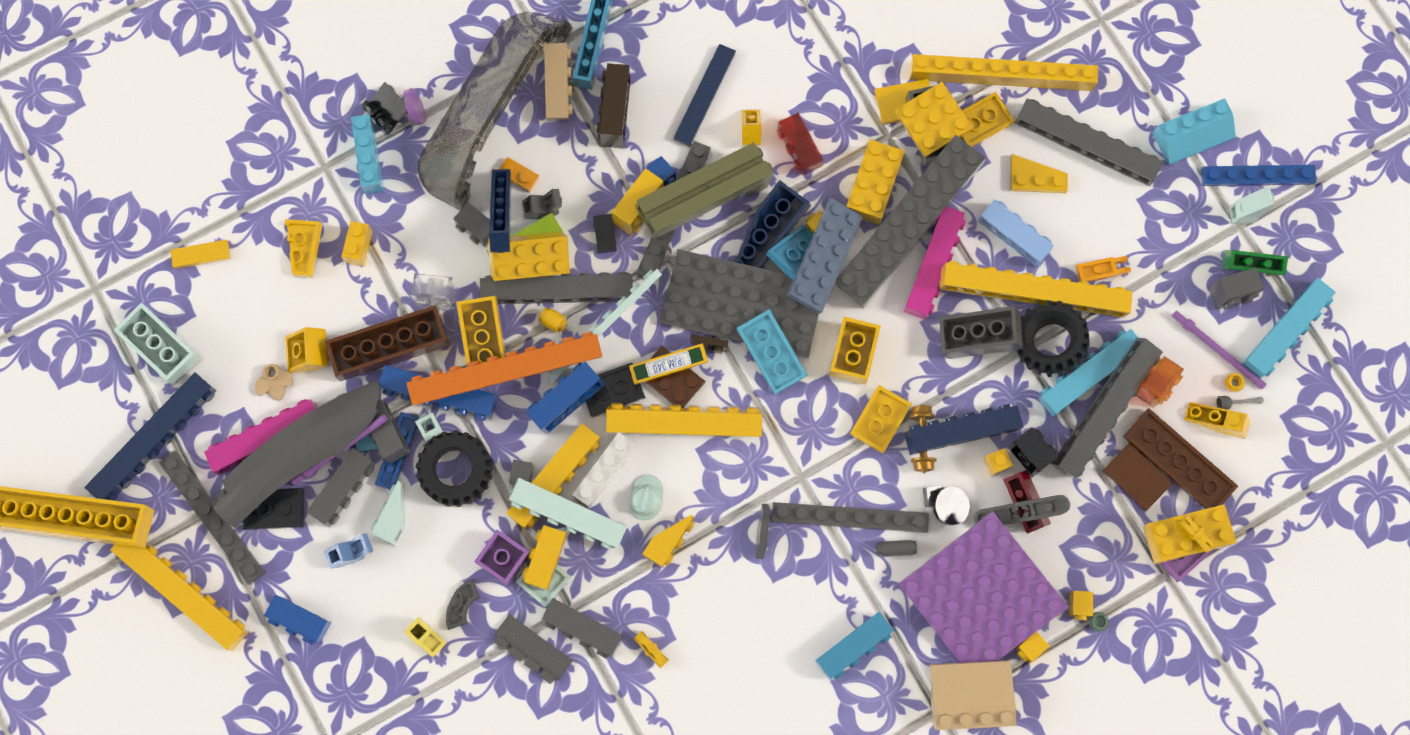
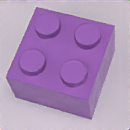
(502, 557)

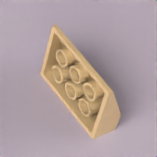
(972, 695)

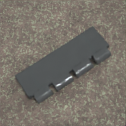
(536, 649)

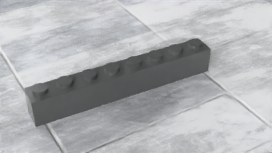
(1089, 142)
(559, 288)
(1107, 407)

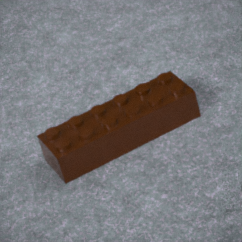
(387, 343)

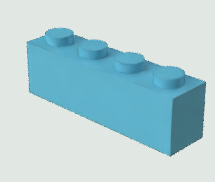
(367, 154)

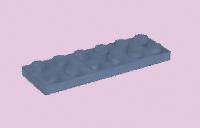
(825, 256)

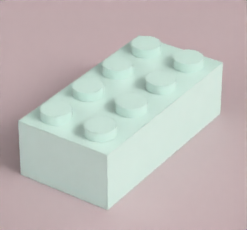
(157, 344)

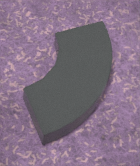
(762, 531)
(459, 604)

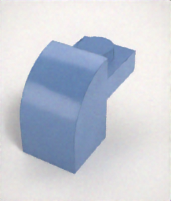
(348, 552)

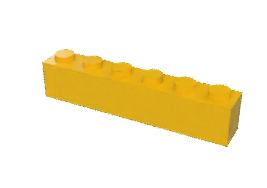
(560, 469)

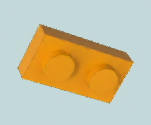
(520, 175)

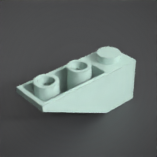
(1251, 206)
(391, 521)

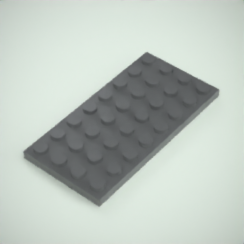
(722, 295)

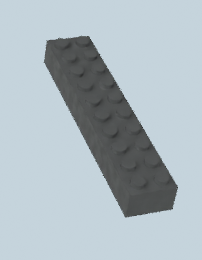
(909, 221)

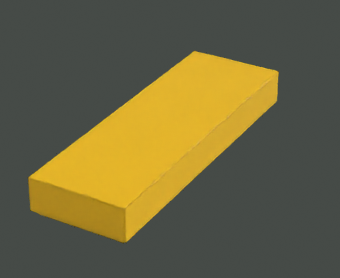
(200, 254)

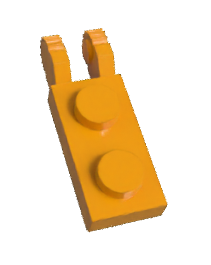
(1101, 269)

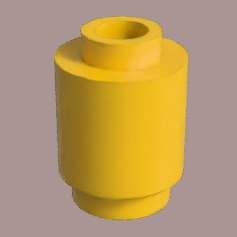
(553, 320)

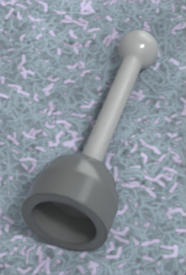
(1226, 402)

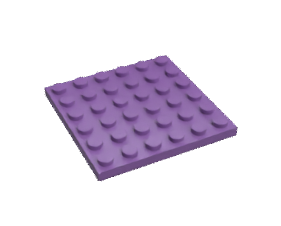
(983, 593)

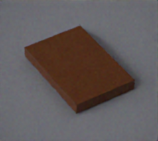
(1137, 477)

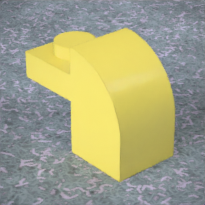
(425, 636)

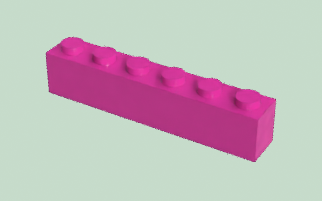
(936, 255)
(238, 447)

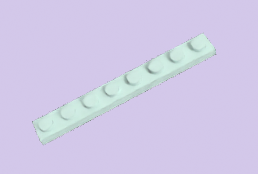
(623, 304)

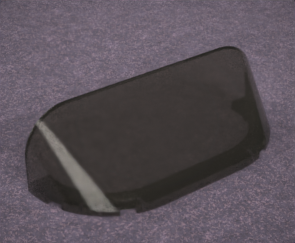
(476, 109)

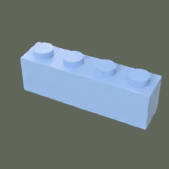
(1015, 232)

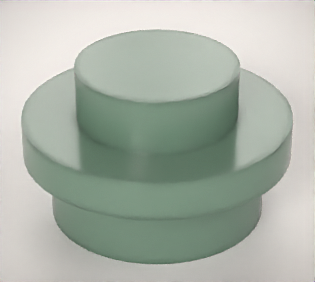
(1098, 621)

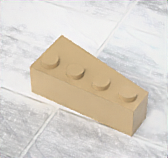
(557, 81)

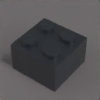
(1033, 451)

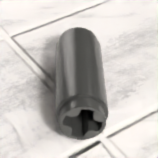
(896, 548)

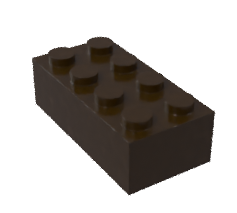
(614, 105)

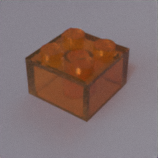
(1160, 382)

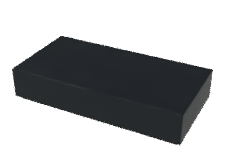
(604, 233)

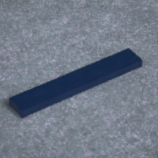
(704, 95)

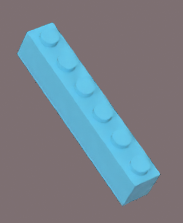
(1289, 327)
(1088, 375)

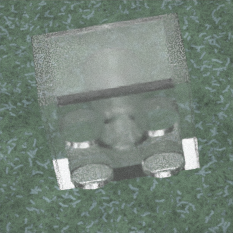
(434, 290)

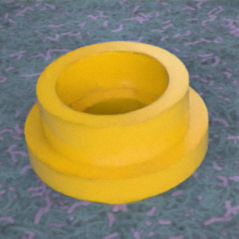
(1238, 378)

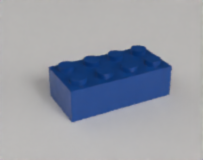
(565, 397)

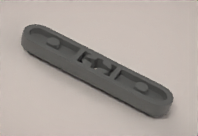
(1039, 507)

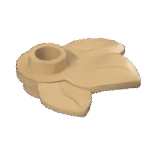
(273, 385)

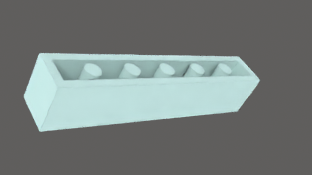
(567, 513)

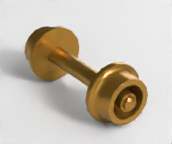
(922, 463)

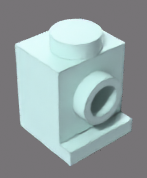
(424, 421)

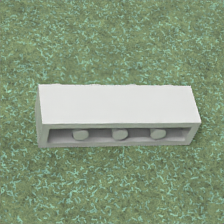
(604, 470)

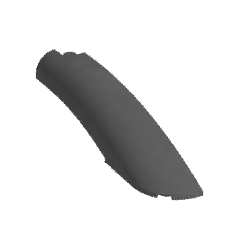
(295, 449)

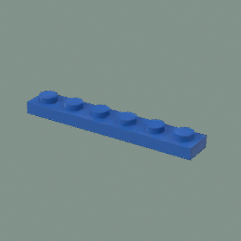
(1258, 175)

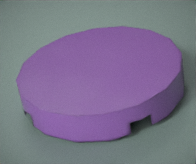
(414, 106)

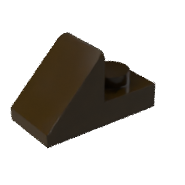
(717, 345)

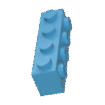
(854, 645)

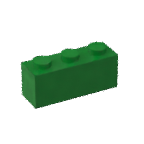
(1248, 260)

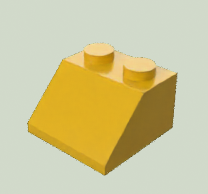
(306, 350)

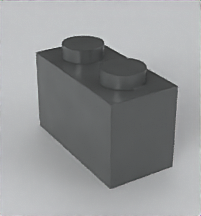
(473, 223)

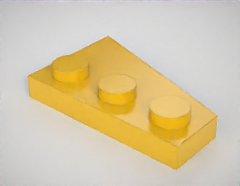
(1035, 177)
(304, 244)

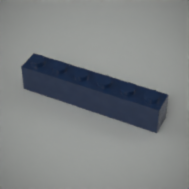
(500, 211)
(963, 430)

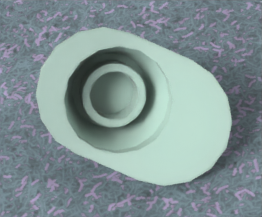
(646, 497)

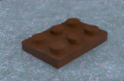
(676, 387)

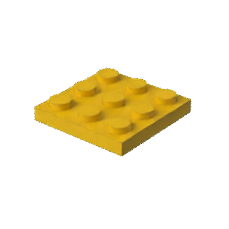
(933, 119)

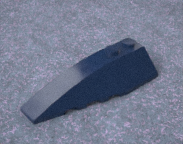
(771, 224)

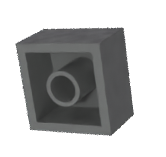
(1236, 288)

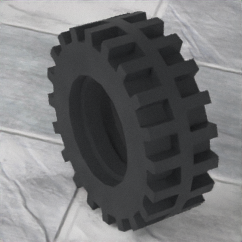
(1050, 315)
(462, 493)

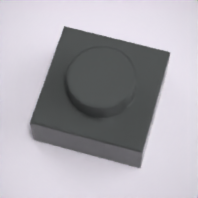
(929, 493)

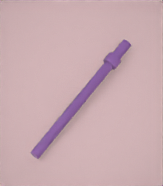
(1190, 326)
(311, 471)

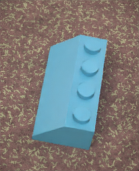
(1195, 131)

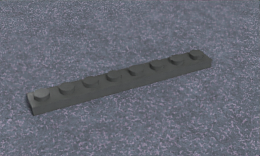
(658, 247)
(203, 507)
(850, 517)

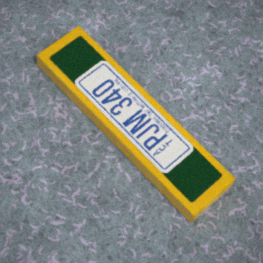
(668, 364)

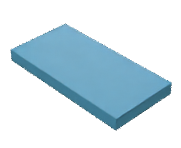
(772, 351)

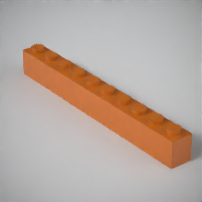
(505, 369)

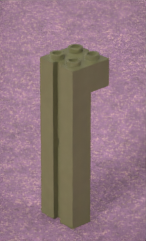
(705, 190)

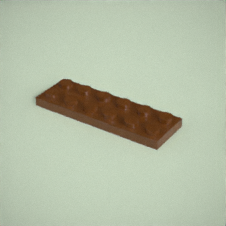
(1180, 460)

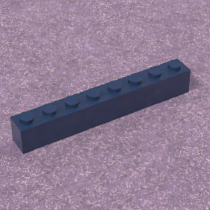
(151, 438)

